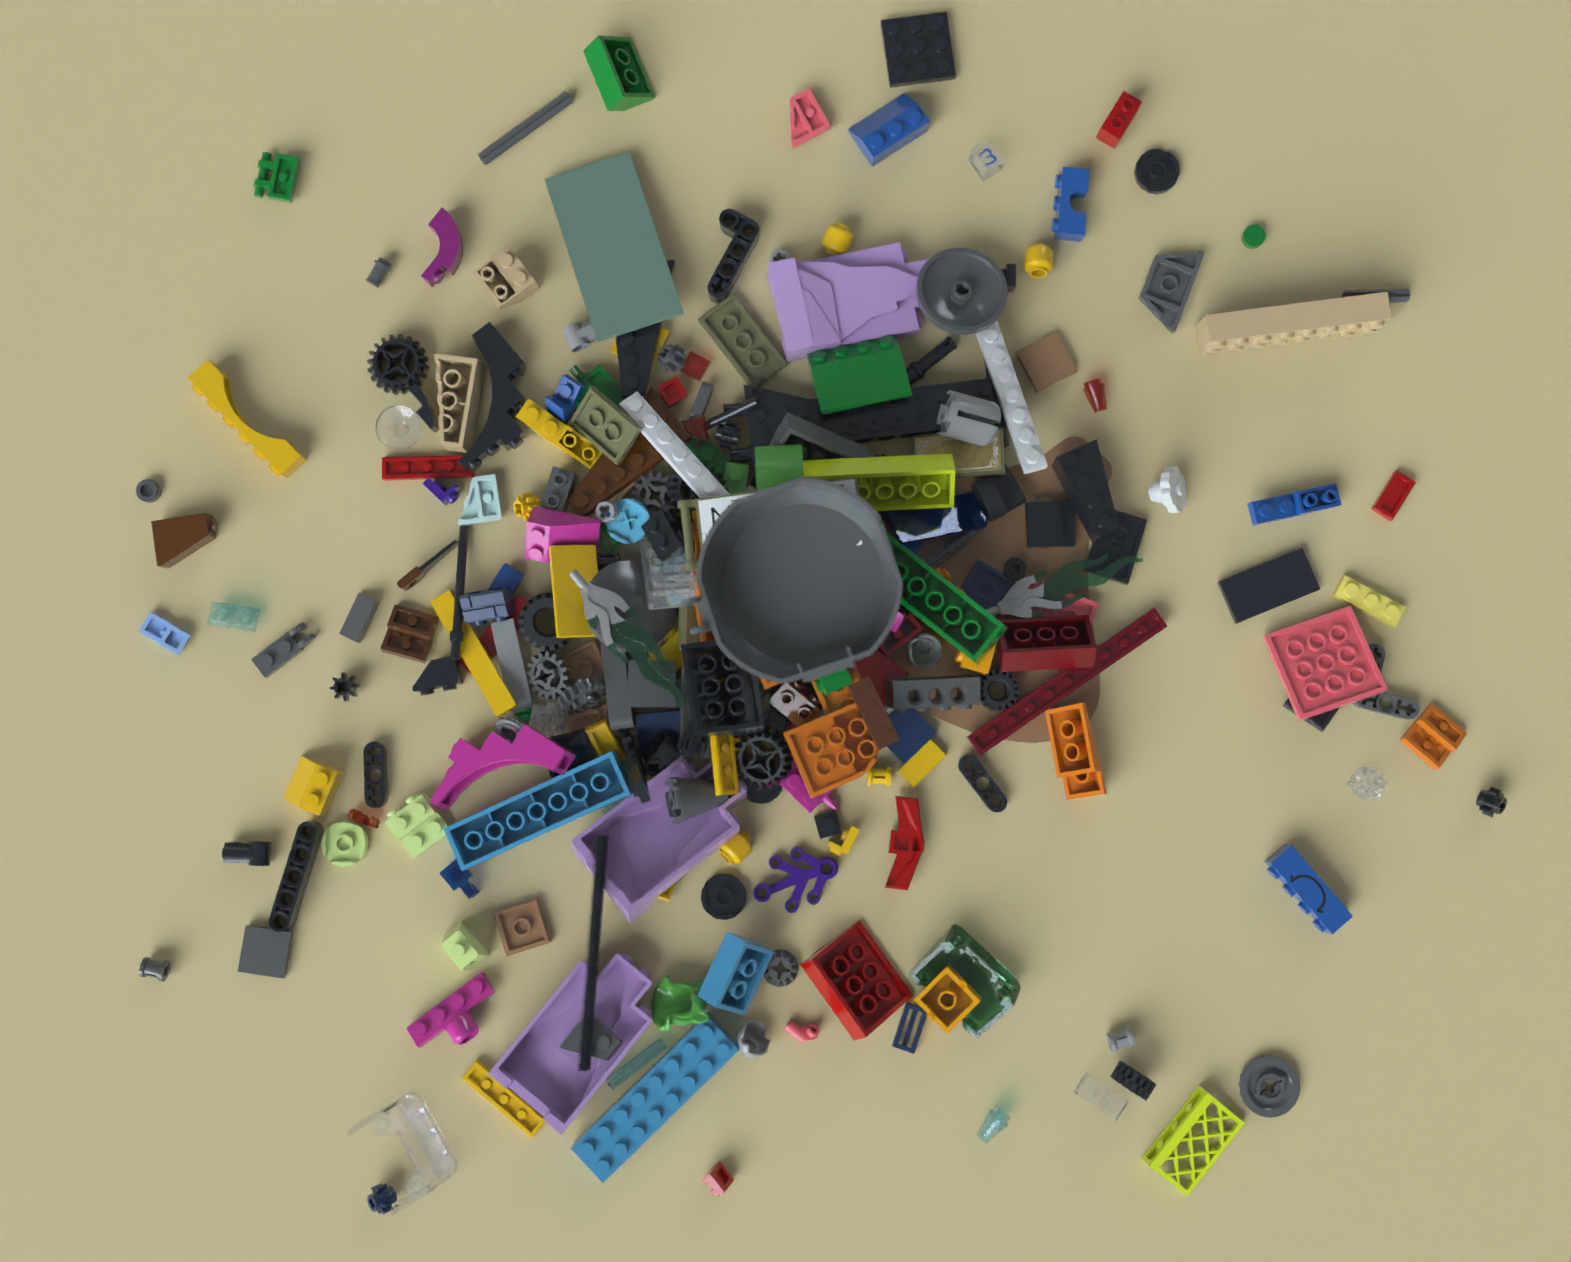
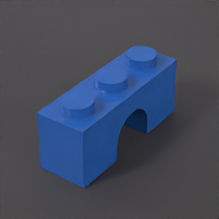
(1068, 223)

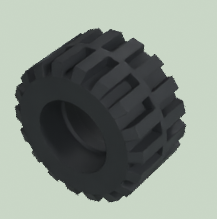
(528, 626)

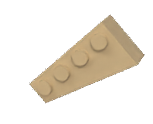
(458, 399)

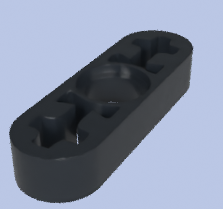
(976, 766)
(367, 780)

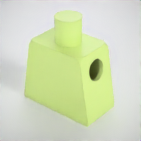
(464, 947)

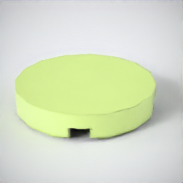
(345, 843)

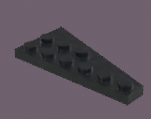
(636, 355)

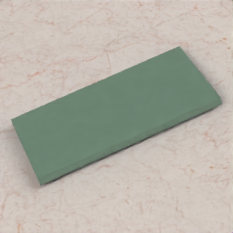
(613, 247)

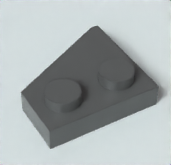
(604, 1040)

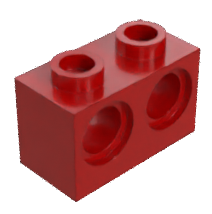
(1119, 119)

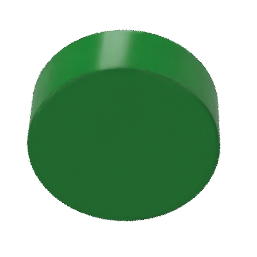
(1253, 236)

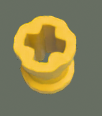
(879, 776)

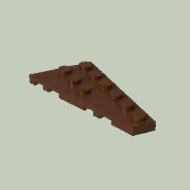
(608, 479)

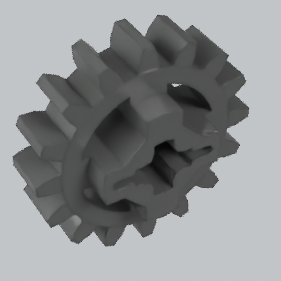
(662, 490)
(547, 663)
(581, 695)

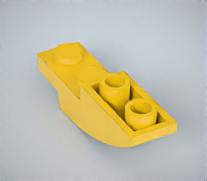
(558, 434)

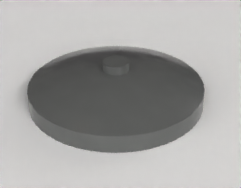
(961, 291)
(627, 581)

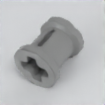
(1120, 1040)

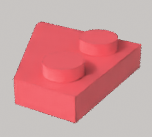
(806, 118)

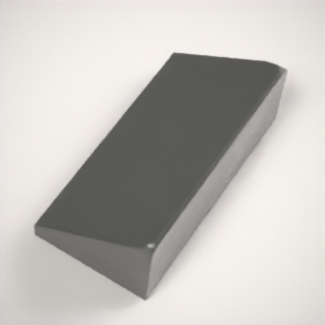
(359, 618)

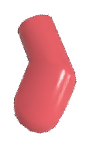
(802, 1033)

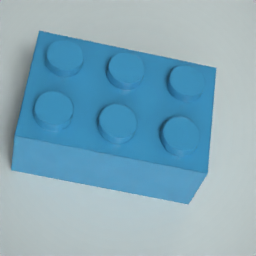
(735, 973)

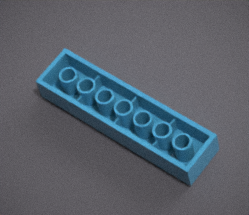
(538, 810)
(654, 1097)

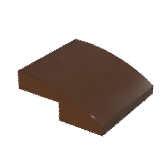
(409, 634)

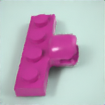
(453, 1014)

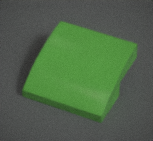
(778, 465)

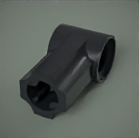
(254, 853)

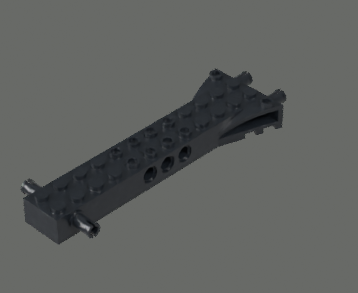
(863, 424)

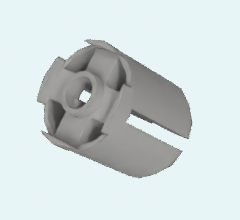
(969, 419)

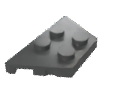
(1170, 285)

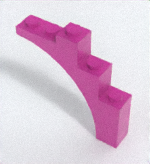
(497, 752)

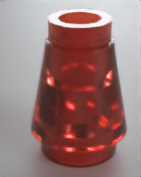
(1095, 394)

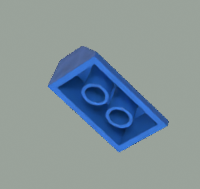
(889, 129)

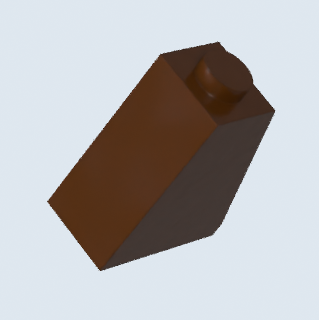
(181, 537)

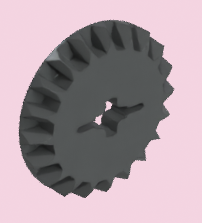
(1285, 1086)

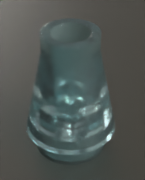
(993, 1124)

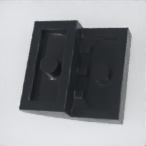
(1049, 524)

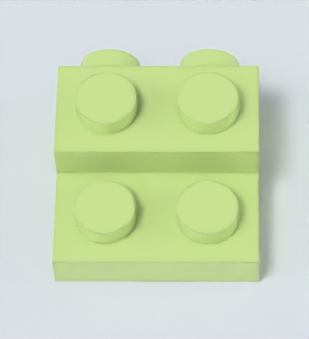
(417, 824)

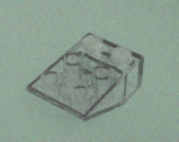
(666, 581)

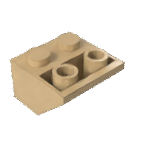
(506, 279)

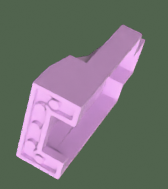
(845, 299)
(649, 849)
(548, 1074)

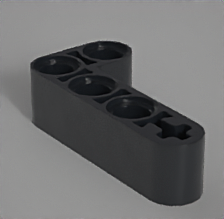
(729, 259)

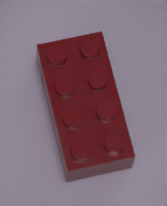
(1046, 643)

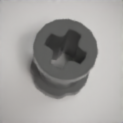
(154, 969)

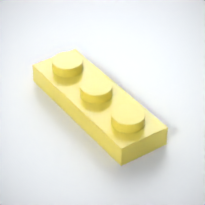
(1369, 601)

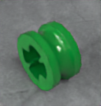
(523, 715)

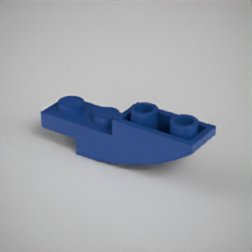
(1294, 504)

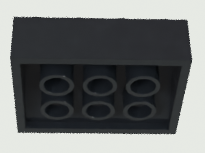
(720, 692)

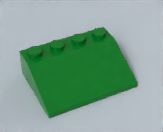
(858, 374)

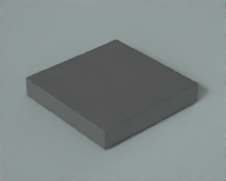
(644, 693)
(265, 951)

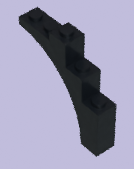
(506, 399)

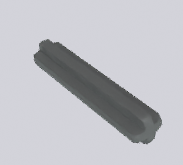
(1394, 295)

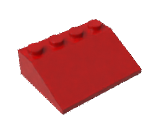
(857, 981)

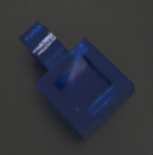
(456, 878)

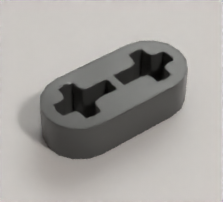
(702, 400)

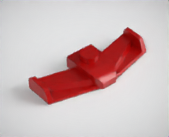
(906, 843)

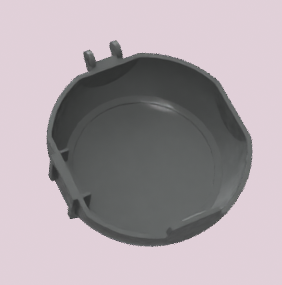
(791, 583)

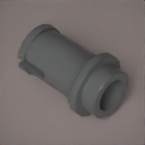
(378, 272)

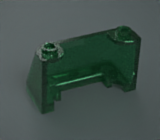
(978, 968)

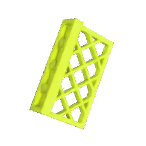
(1176, 1132)

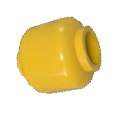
(837, 239)
(1038, 260)
(736, 848)

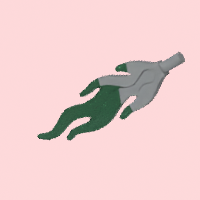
(1062, 582)
(619, 631)

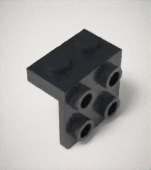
(664, 534)

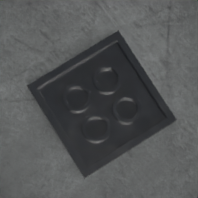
(918, 49)

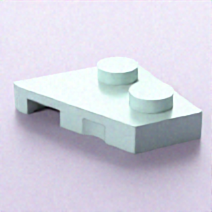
(482, 502)

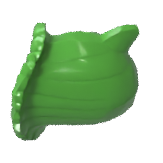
(677, 1004)

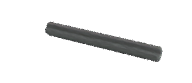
(525, 127)

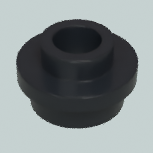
(1014, 575)

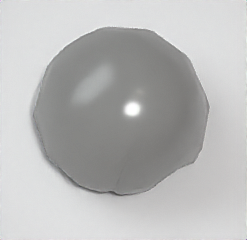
(924, 650)
(752, 1039)

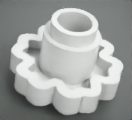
(1170, 490)

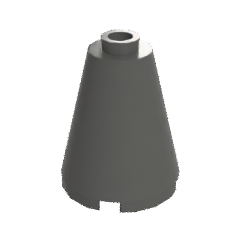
(691, 797)

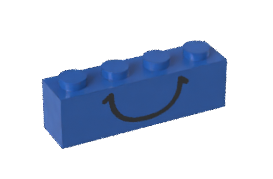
(1308, 889)

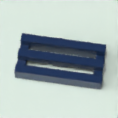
(903, 1046)

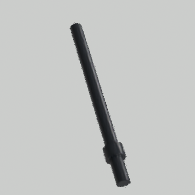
(456, 634)

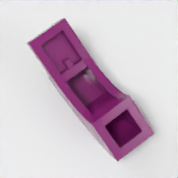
(450, 248)

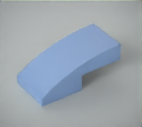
(164, 633)

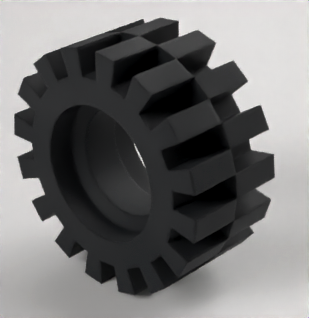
(1011, 690)
(1133, 1080)

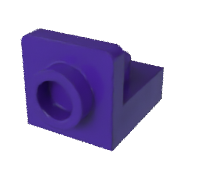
(438, 489)

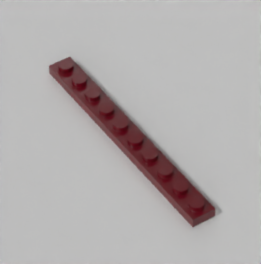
(1066, 682)

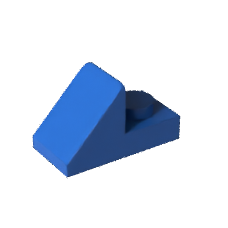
(564, 399)

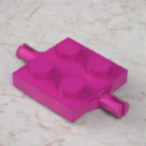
(796, 788)

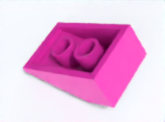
(558, 528)

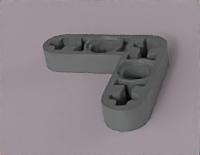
(1402, 701)

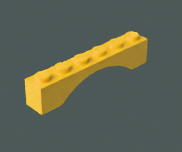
(216, 387)

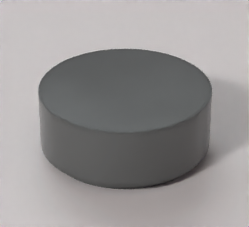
(148, 491)

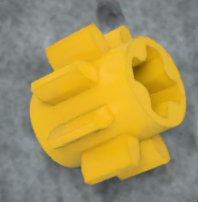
(525, 504)

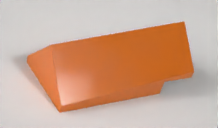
(1075, 751)

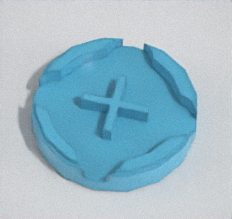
(628, 524)

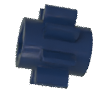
(382, 1198)

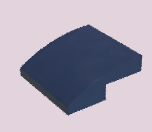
(652, 724)

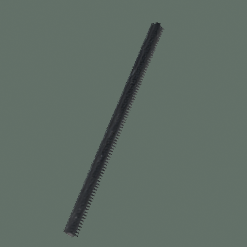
(592, 969)

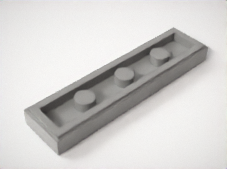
(512, 663)

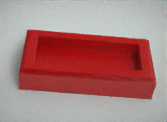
(1393, 495)

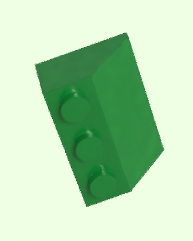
(618, 72)

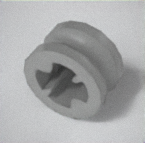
(773, 256)
(613, 510)

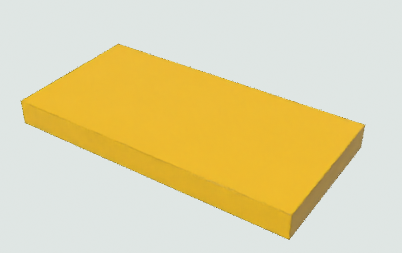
(567, 599)

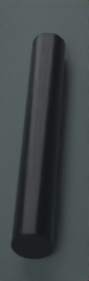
(733, 412)

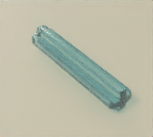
(636, 1064)

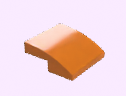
(1433, 736)

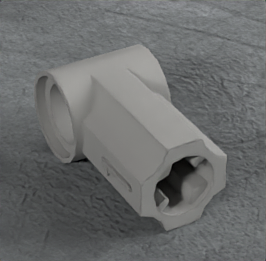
(579, 335)

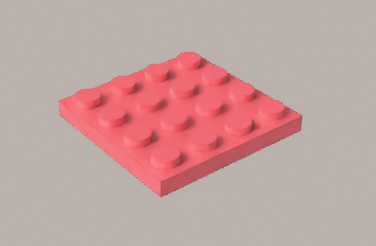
(1325, 663)

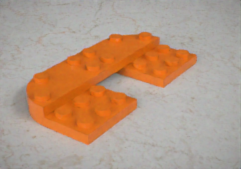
(833, 746)

